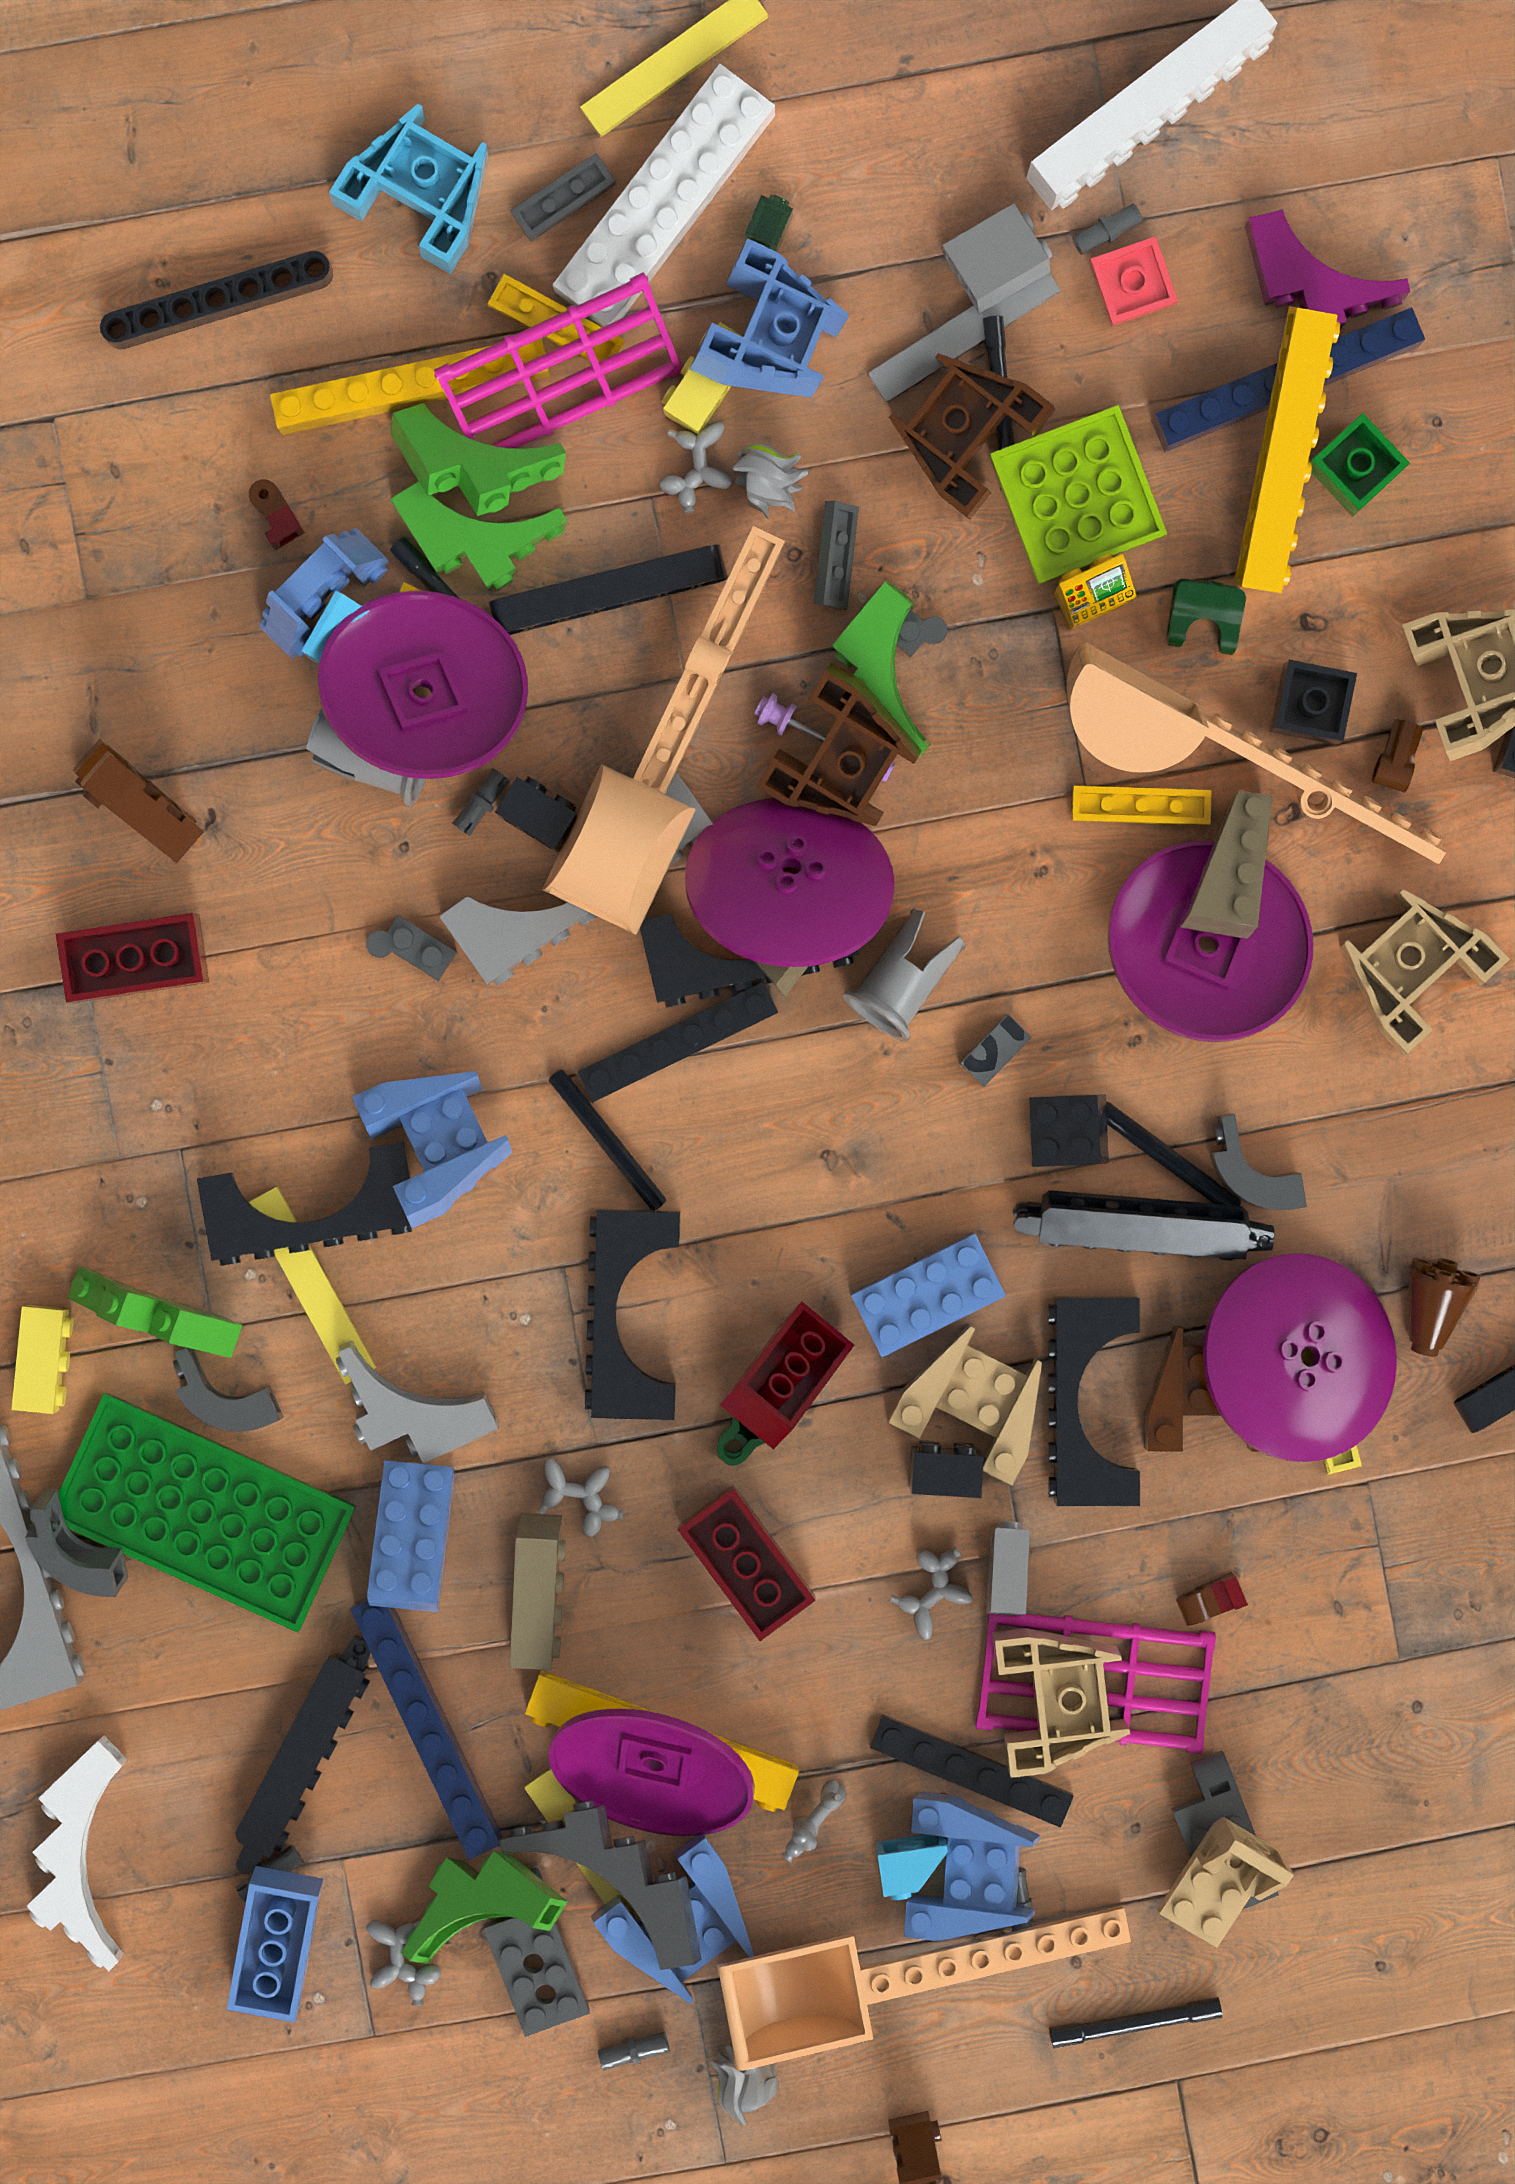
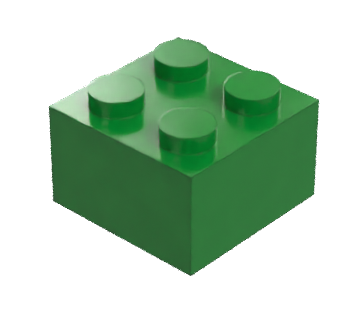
(1358, 464)

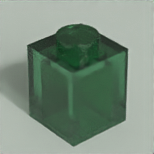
(769, 222)

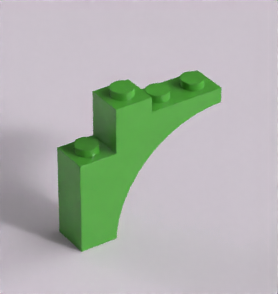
(482, 471)
(489, 546)
(871, 647)
(154, 1314)
(468, 1897)

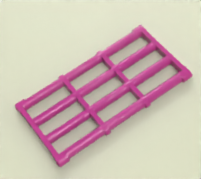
(584, 343)
(1131, 1667)

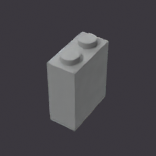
(997, 257)
(1008, 1569)

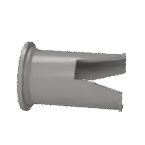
(336, 757)
(897, 987)

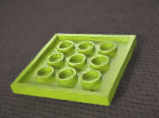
(1077, 494)

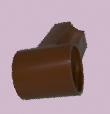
(1396, 765)

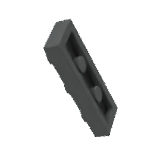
(563, 197)
(836, 555)

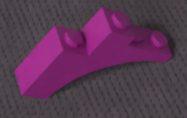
(1291, 272)

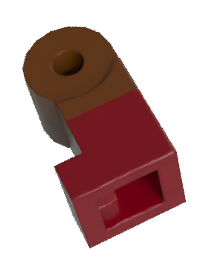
(270, 502)
(1211, 1599)

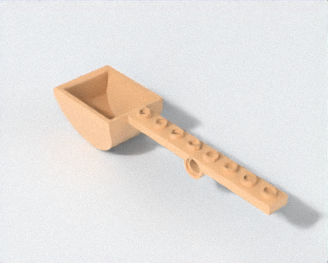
(1150, 727)
(628, 824)
(819, 1994)

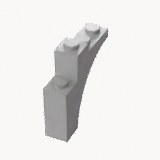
(391, 1412)

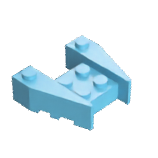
(422, 175)

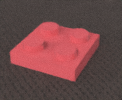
(1133, 281)

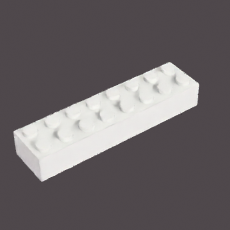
(1151, 101)
(667, 193)

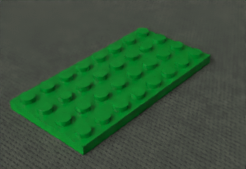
(202, 1512)

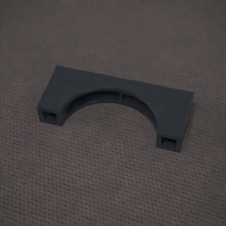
(684, 970)
(240, 1229)
(1080, 1331)
(618, 1385)

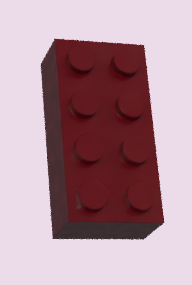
(132, 958)
(787, 1375)
(746, 1563)

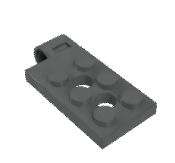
(1219, 1800)
(510, 1944)

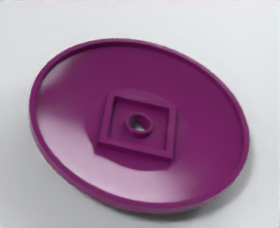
(430, 643)
(780, 916)
(1200, 993)
(1257, 1364)
(652, 1771)

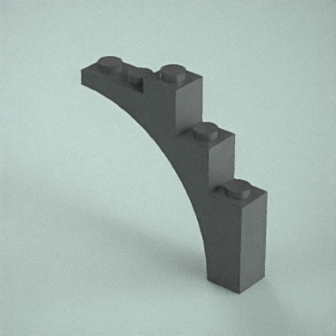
(660, 1904)

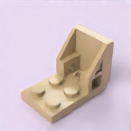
(1221, 1879)

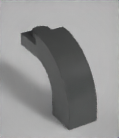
(1263, 1191)
(218, 1409)
(69, 1559)

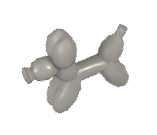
(714, 477)
(591, 1500)
(942, 1588)
(807, 1828)
(385, 1975)

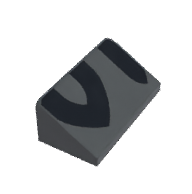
(995, 1050)

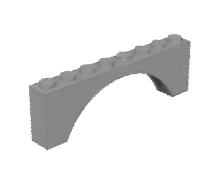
(503, 939)
(42, 1652)

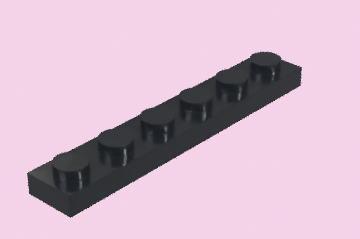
(677, 1042)
(971, 1770)

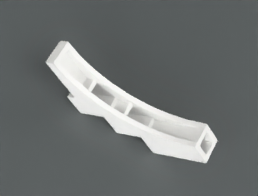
(63, 1853)

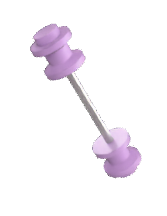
(772, 712)

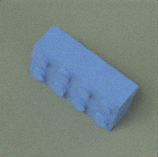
(928, 1294)
(411, 1536)
(274, 1944)

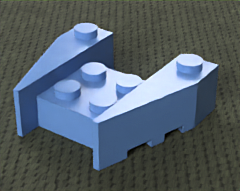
(779, 332)
(313, 582)
(442, 1136)
(978, 1870)
(714, 1912)

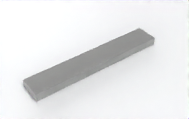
(955, 339)

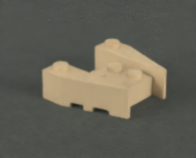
(1485, 665)
(1410, 960)
(979, 1393)
(1067, 1698)

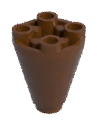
(1437, 1302)

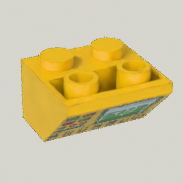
(1095, 591)

